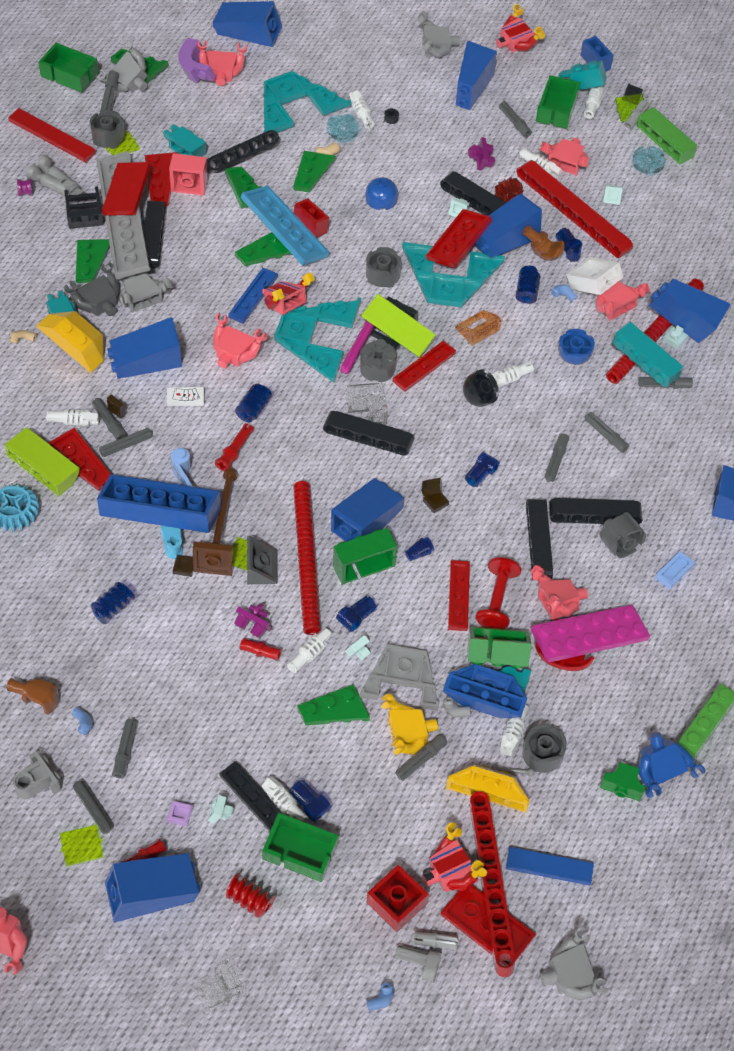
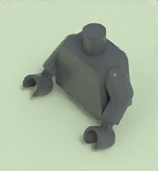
(97, 295)

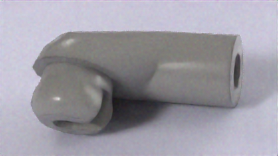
(454, 710)

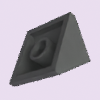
(261, 562)

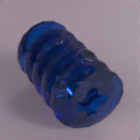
(528, 285)
(253, 403)
(110, 600)

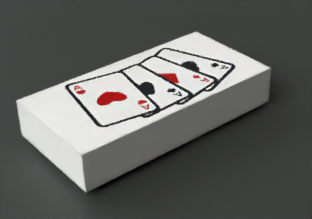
(185, 396)

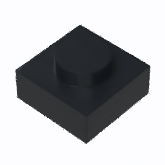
(632, 90)

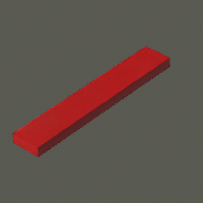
(52, 135)

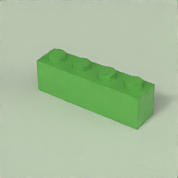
(666, 135)
(707, 720)

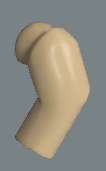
(331, 149)
(24, 334)

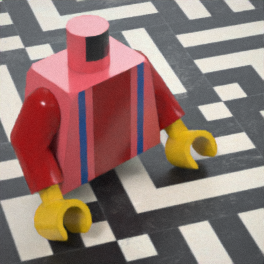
(517, 34)
(285, 295)
(451, 864)

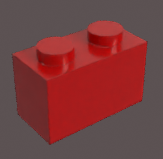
(312, 217)

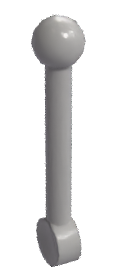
(530, 772)

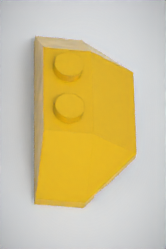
(75, 337)
(498, 785)

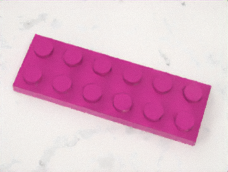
(590, 633)

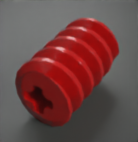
(248, 896)

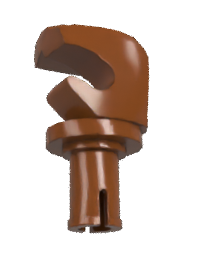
(542, 245)
(36, 690)

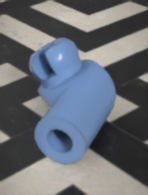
(564, 290)
(85, 720)
(383, 999)

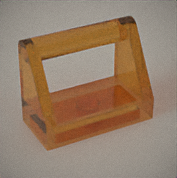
(481, 331)

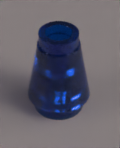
(420, 549)

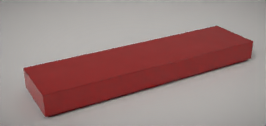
(424, 366)
(459, 595)

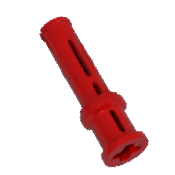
(230, 452)

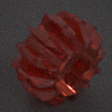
(508, 189)

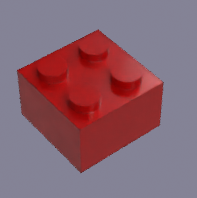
(397, 898)

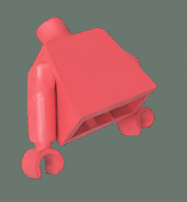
(222, 63)
(566, 155)
(620, 299)
(233, 345)
(558, 596)
(12, 940)

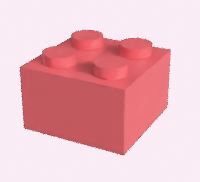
(188, 174)

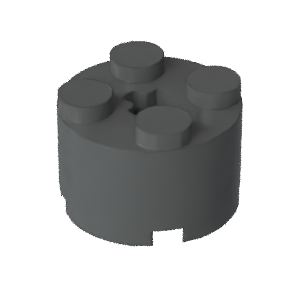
(107, 129)
(383, 267)
(378, 361)
(622, 535)
(544, 748)

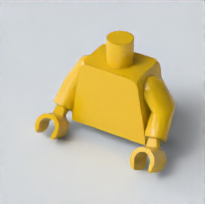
(407, 726)

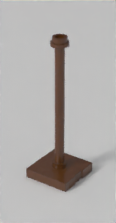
(216, 557)

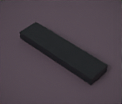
(250, 794)

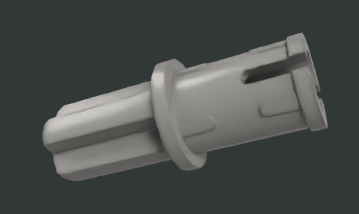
(633, 118)
(435, 940)

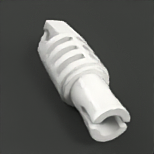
(593, 101)
(361, 109)
(545, 163)
(512, 373)
(73, 417)
(309, 650)
(513, 734)
(283, 799)

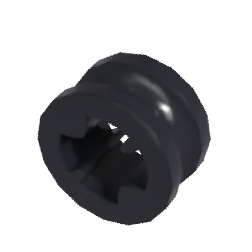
(391, 116)

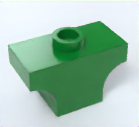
(624, 782)

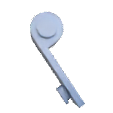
(181, 465)

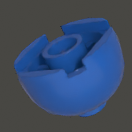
(381, 193)
(576, 346)

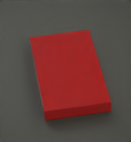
(126, 188)
(458, 238)
(468, 915)

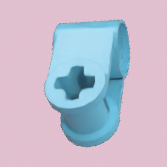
(172, 541)

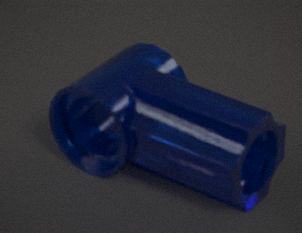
(571, 245)
(483, 467)
(353, 616)
(313, 804)

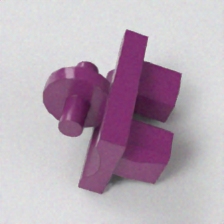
(482, 154)
(260, 625)

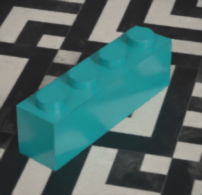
(647, 354)

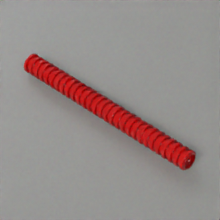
(654, 331)
(306, 558)

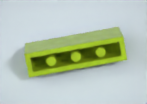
(398, 325)
(42, 461)

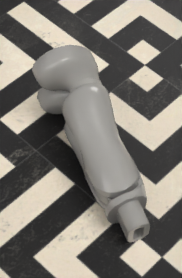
(52, 177)

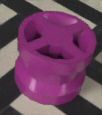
(24, 187)

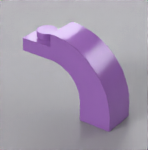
(189, 60)

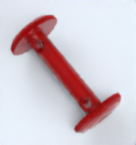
(504, 569)

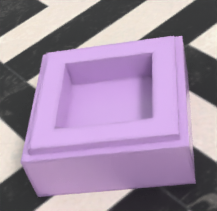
(180, 813)

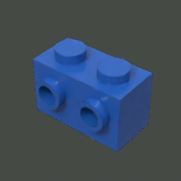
(595, 50)

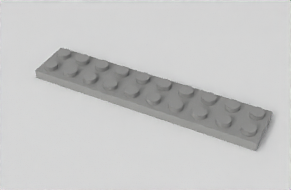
(124, 231)

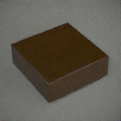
(116, 406)
(431, 486)
(436, 502)
(183, 566)

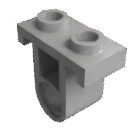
(37, 776)

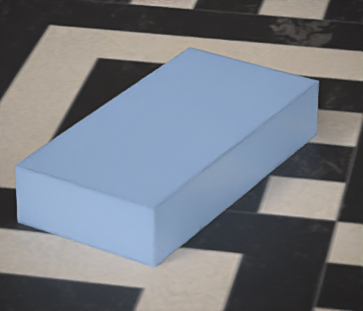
(674, 570)

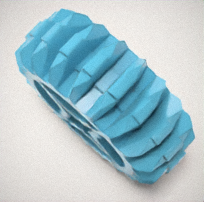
(14, 501)

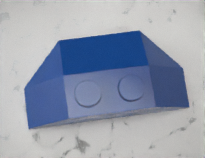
(486, 691)

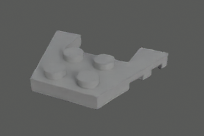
(404, 668)

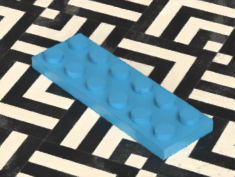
(285, 225)

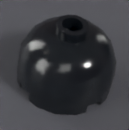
(480, 388)

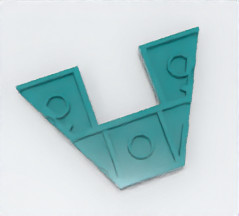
(292, 87)
(447, 288)
(298, 326)

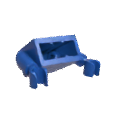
(663, 762)

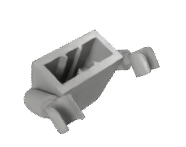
(435, 38)
(131, 71)
(142, 291)
(572, 970)

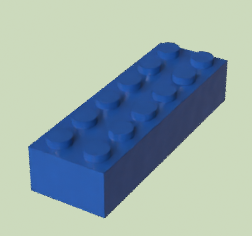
(159, 503)

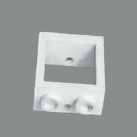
(581, 276)

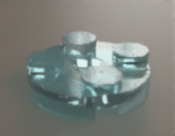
(335, 126)
(641, 156)

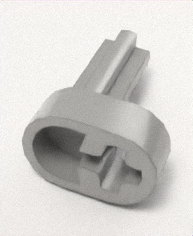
(429, 960)

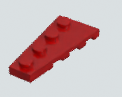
(159, 176)
(78, 452)

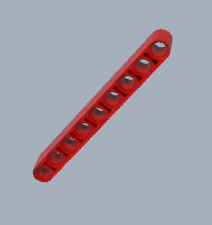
(575, 209)
(492, 891)

